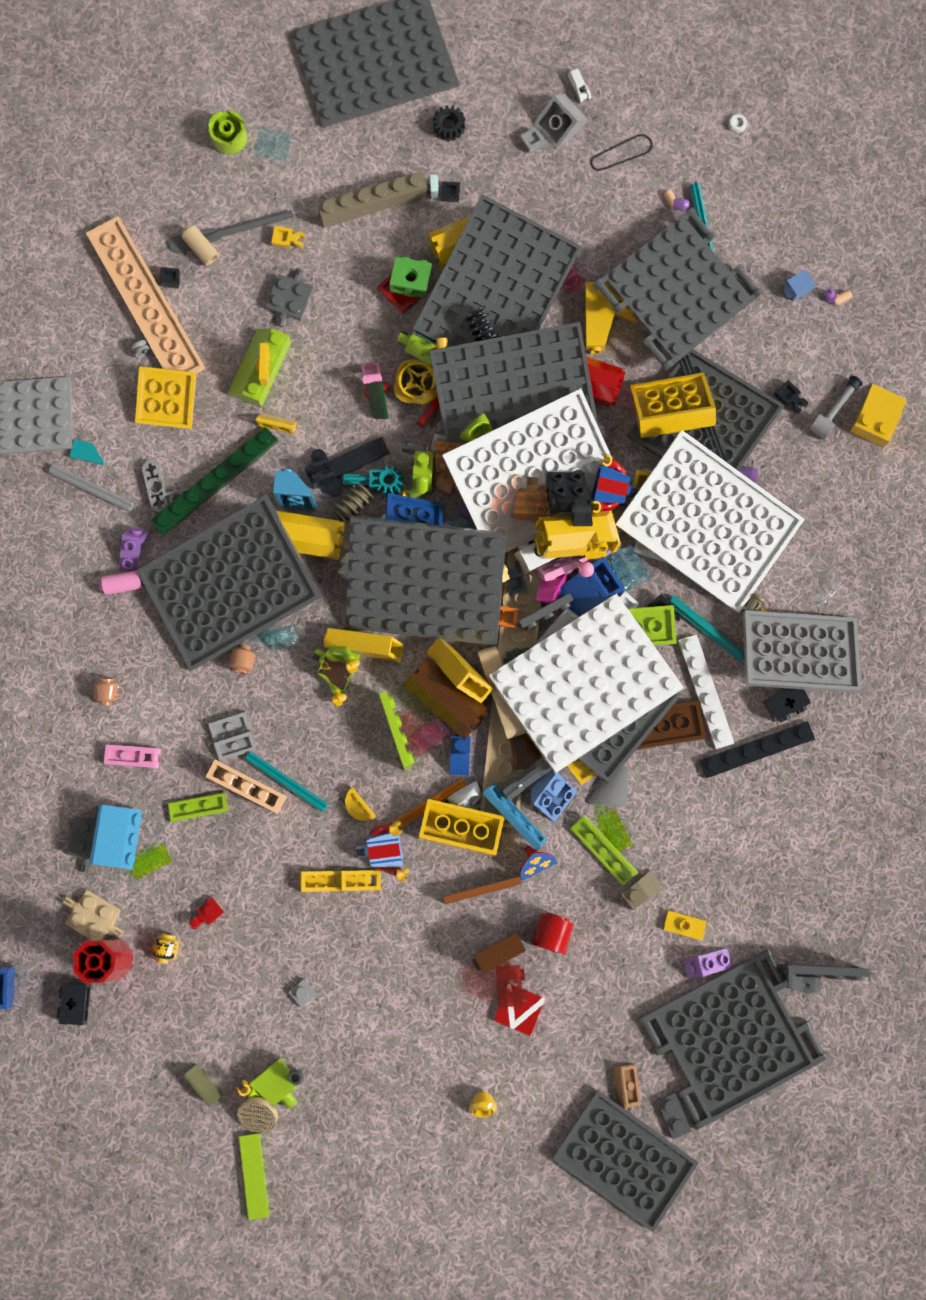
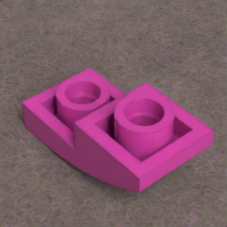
(550, 590)

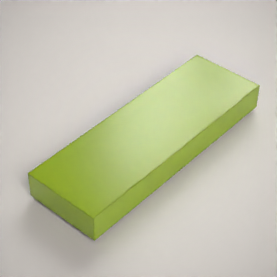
(197, 807)

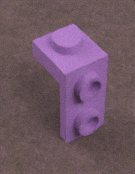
(131, 548)
(707, 964)

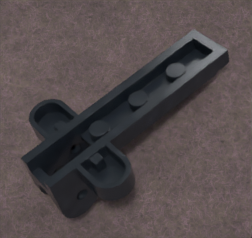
(343, 464)

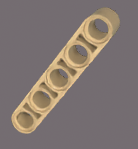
(490, 663)

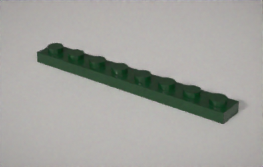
(213, 481)

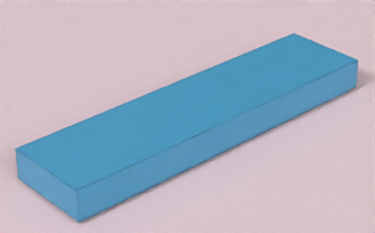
(515, 816)

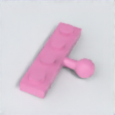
(566, 565)

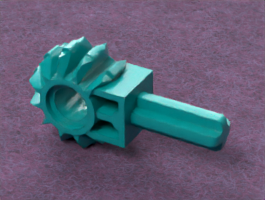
(376, 480)

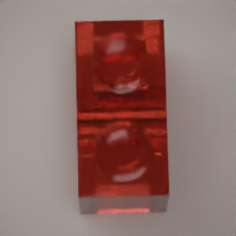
(506, 997)

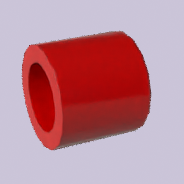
(552, 933)

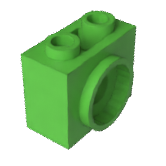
(406, 268)

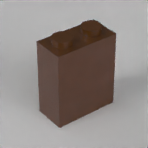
(498, 953)

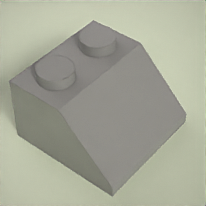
(560, 120)

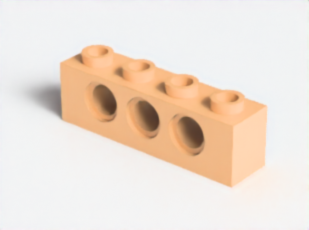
(246, 786)

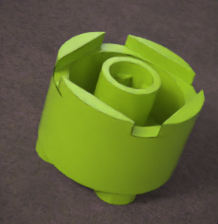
(227, 132)

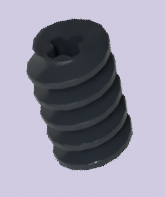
(480, 325)

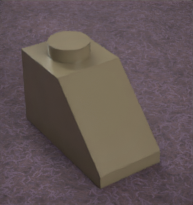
(641, 890)

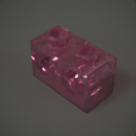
(429, 737)

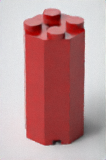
(605, 381)
(102, 961)

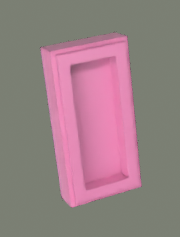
(371, 373)

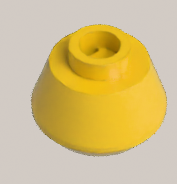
(482, 1105)

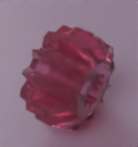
(574, 280)

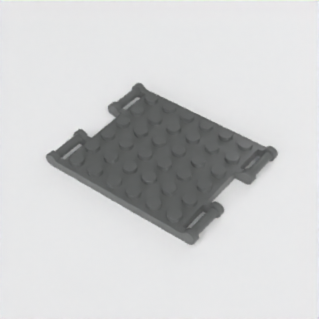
(677, 289)
(733, 1039)

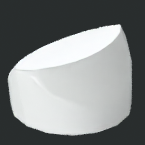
(466, 795)

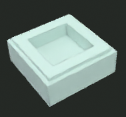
(434, 186)

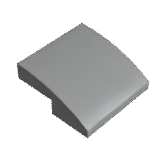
(235, 744)

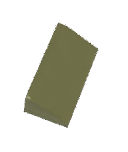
(203, 1085)

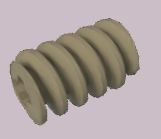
(352, 502)

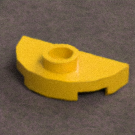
(357, 807)

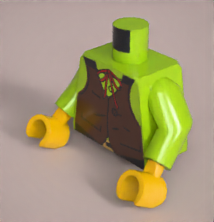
(337, 669)

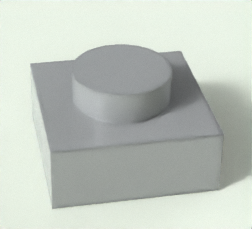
(532, 139)
(302, 993)

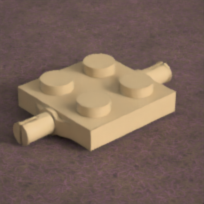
(93, 916)

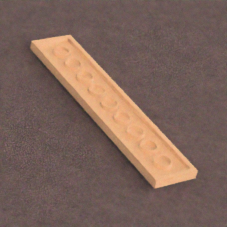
(144, 297)

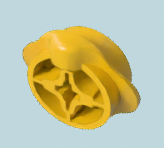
(402, 393)

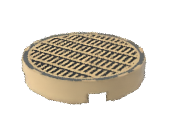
(257, 1115)

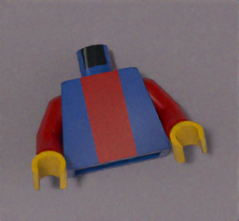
(610, 485)

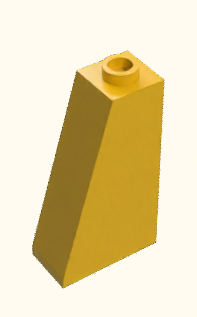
(598, 318)
(365, 644)
(459, 670)

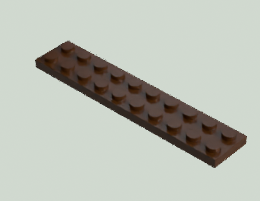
(678, 725)

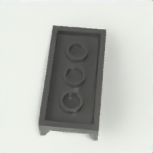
(810, 975)

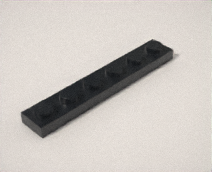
(757, 749)

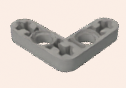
(166, 498)

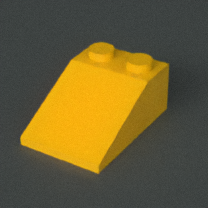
(878, 416)

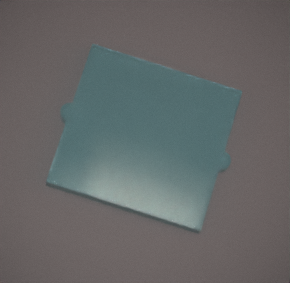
(273, 144)

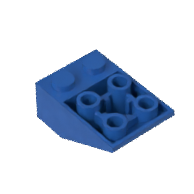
(592, 590)

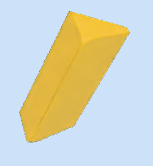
(276, 423)

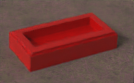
(428, 413)

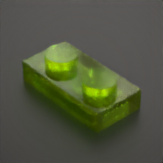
(151, 861)

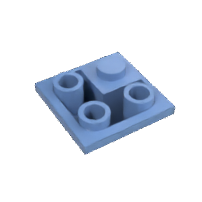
(551, 794)

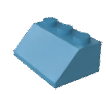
(292, 491)
(115, 837)

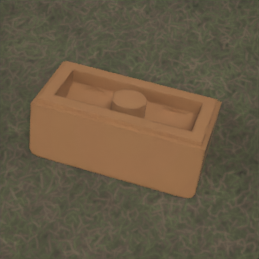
(626, 1085)

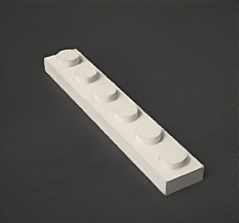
(706, 692)

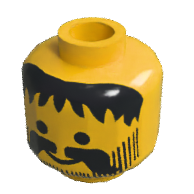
(165, 948)

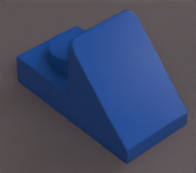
(459, 756)

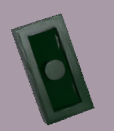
(377, 400)

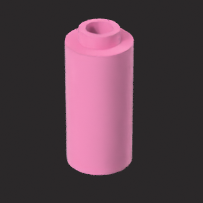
(120, 582)

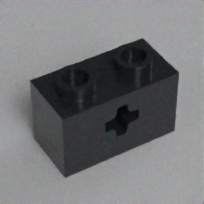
(776, 706)
(78, 993)

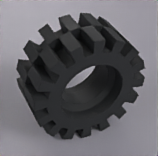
(446, 113)

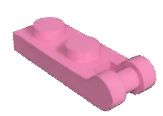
(131, 756)

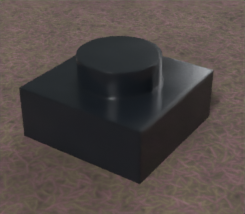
(450, 191)
(169, 277)

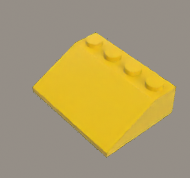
(673, 405)

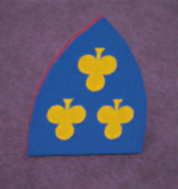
(536, 862)

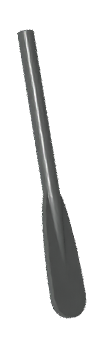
(179, 246)

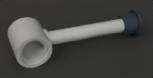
(823, 424)

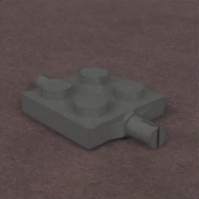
(289, 297)
(82, 839)

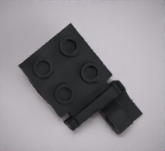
(569, 494)

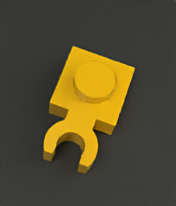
(284, 237)

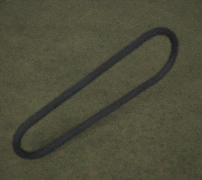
(651, 145)

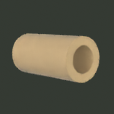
(199, 245)

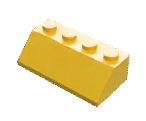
(461, 828)

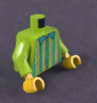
(420, 345)

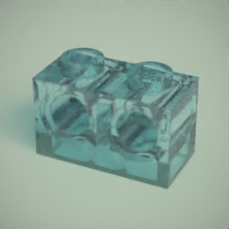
(628, 568)

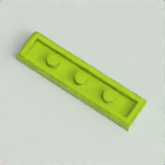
(603, 850)
(254, 1176)

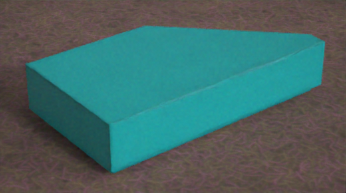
(85, 452)

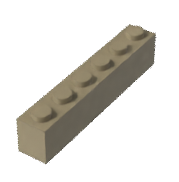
(372, 199)

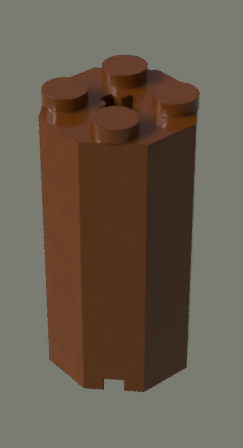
(445, 699)

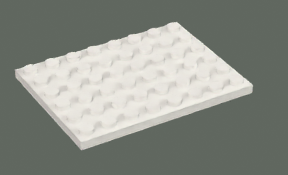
(497, 463)
(709, 521)
(585, 683)

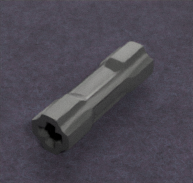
(526, 778)

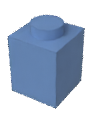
(799, 285)

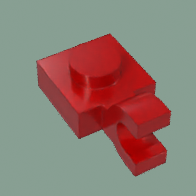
(208, 912)

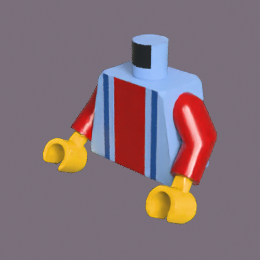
(385, 850)

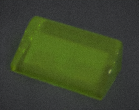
(614, 830)

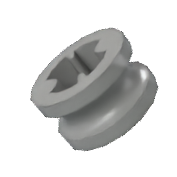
(140, 348)

